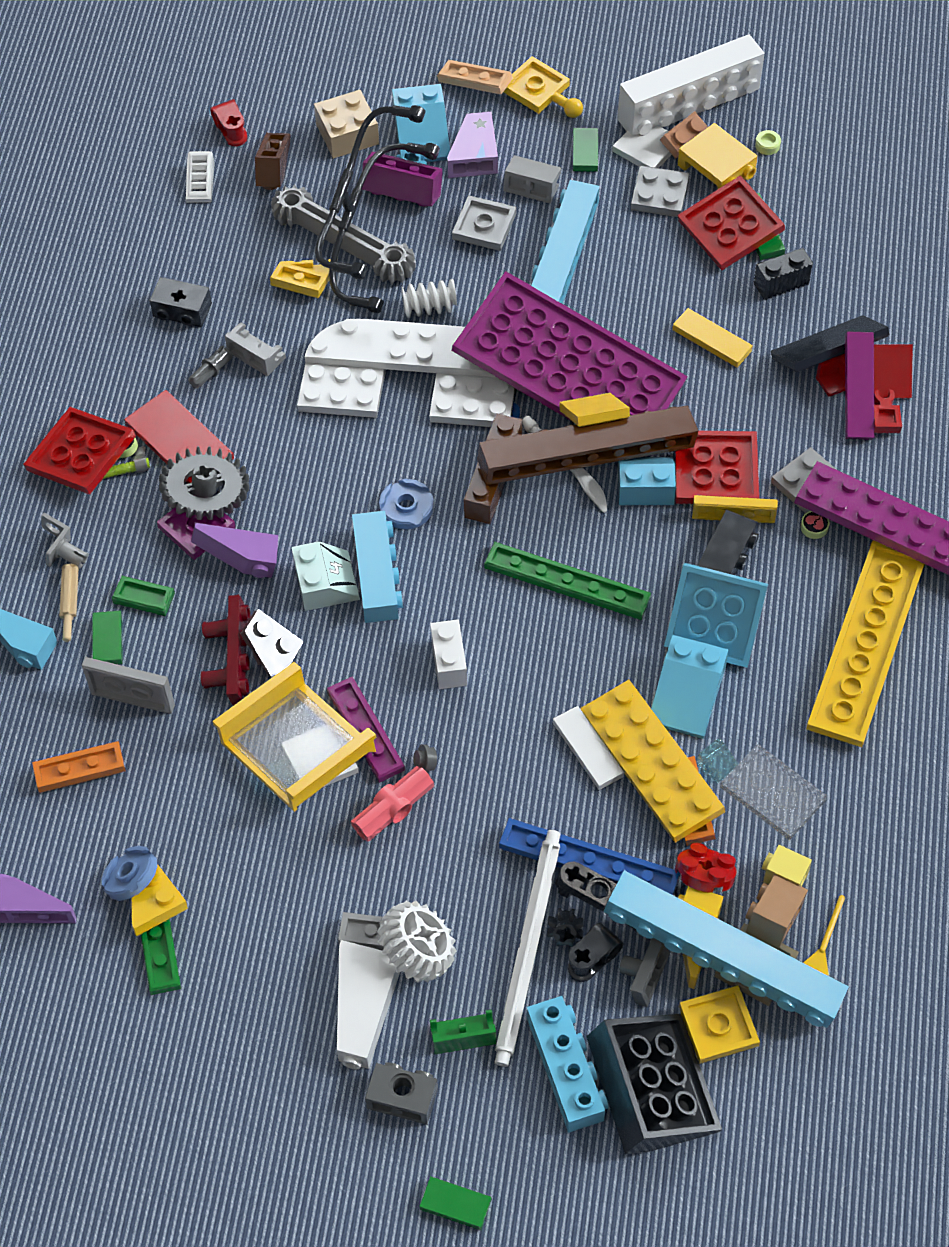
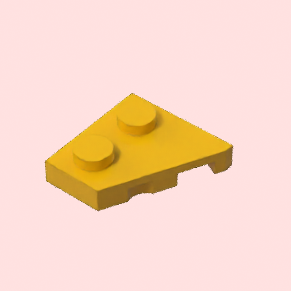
(301, 277)
(156, 903)

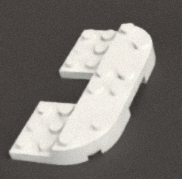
(350, 361)

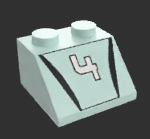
(324, 575)

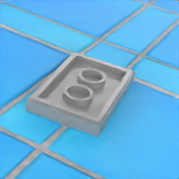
(128, 685)

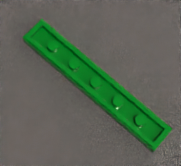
(567, 580)

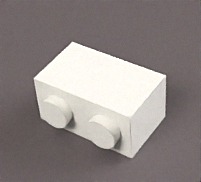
(448, 654)

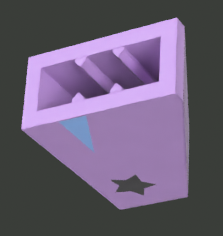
(474, 147)

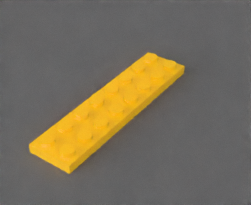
(865, 645)

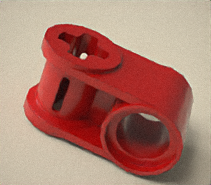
(230, 122)

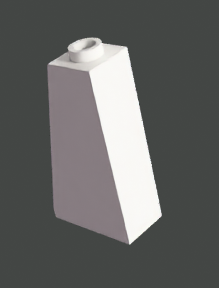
(363, 1001)

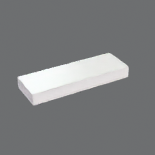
(588, 747)

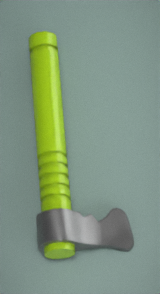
(139, 464)

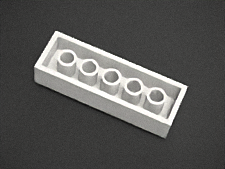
(690, 86)

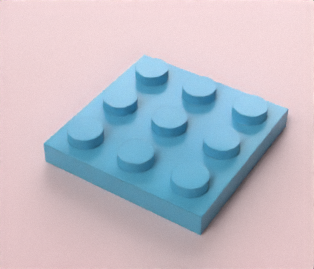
(718, 611)

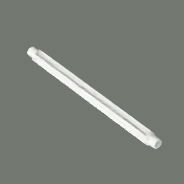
(527, 950)

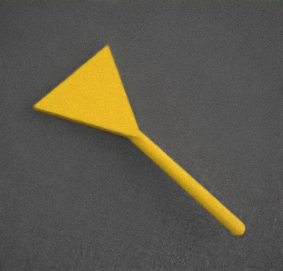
(818, 959)

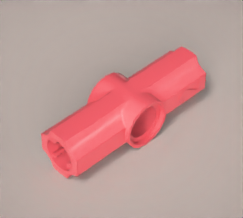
(392, 803)

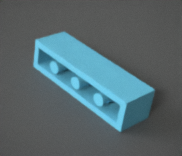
(375, 566)

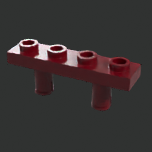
(238, 661)

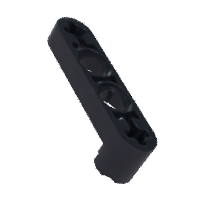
(579, 874)

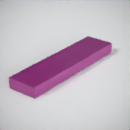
(859, 385)
(357, 712)

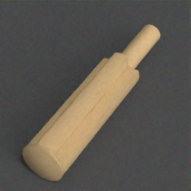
(68, 598)

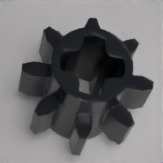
(557, 928)

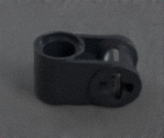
(595, 949)

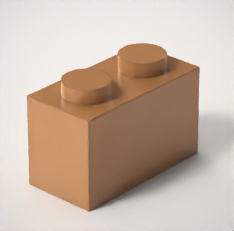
(775, 911)

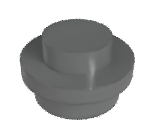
(425, 757)

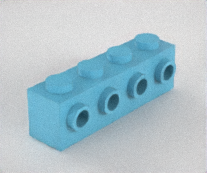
(566, 1064)

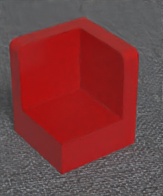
(832, 375)

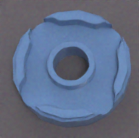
(411, 516)
(130, 873)

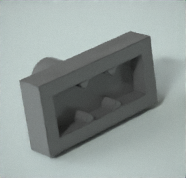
(646, 971)

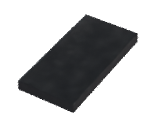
(825, 344)

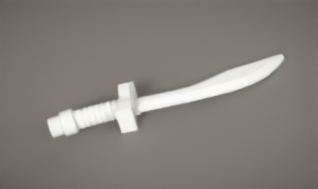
(586, 481)

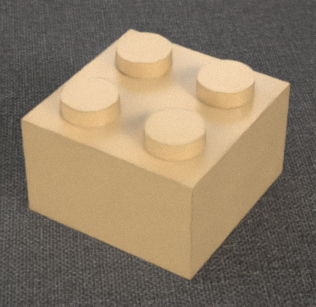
(341, 120)

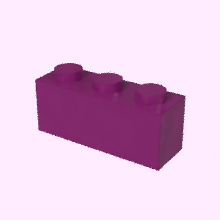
(404, 180)

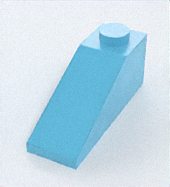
(26, 640)

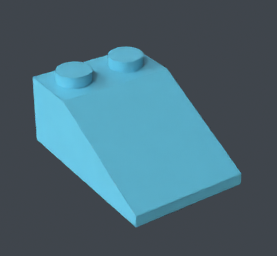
(434, 124)
(689, 685)

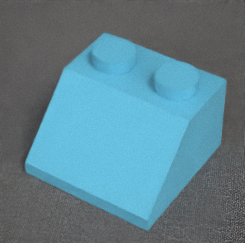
(646, 481)

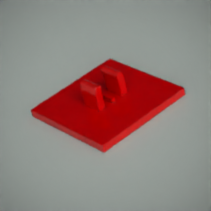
(893, 369)

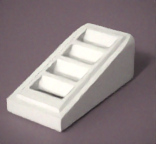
(199, 168)

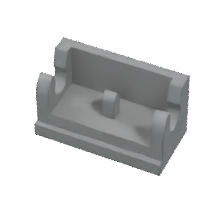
(531, 179)
(253, 350)

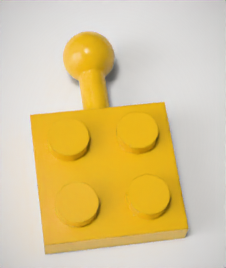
(538, 85)

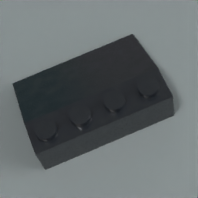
(652, 1082)

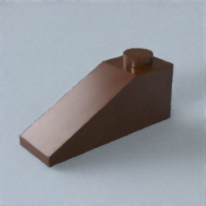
(272, 160)

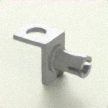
(61, 546)

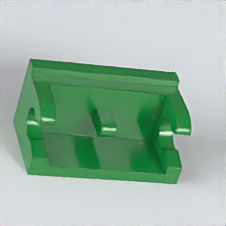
(463, 1033)

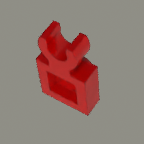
(886, 416)

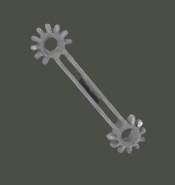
(389, 260)

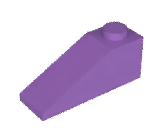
(242, 549)
(30, 905)

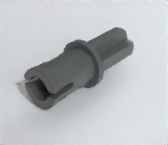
(210, 367)

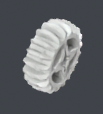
(416, 941)

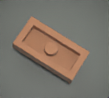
(683, 133)

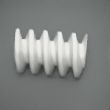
(429, 298)

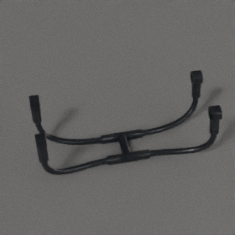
(351, 202)

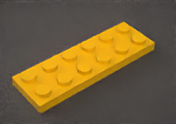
(653, 761)

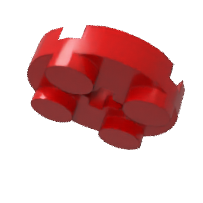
(706, 868)

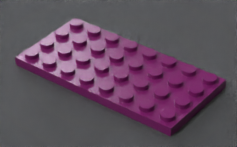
(560, 353)

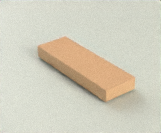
(474, 77)

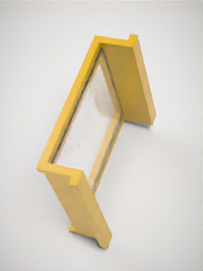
(291, 737)

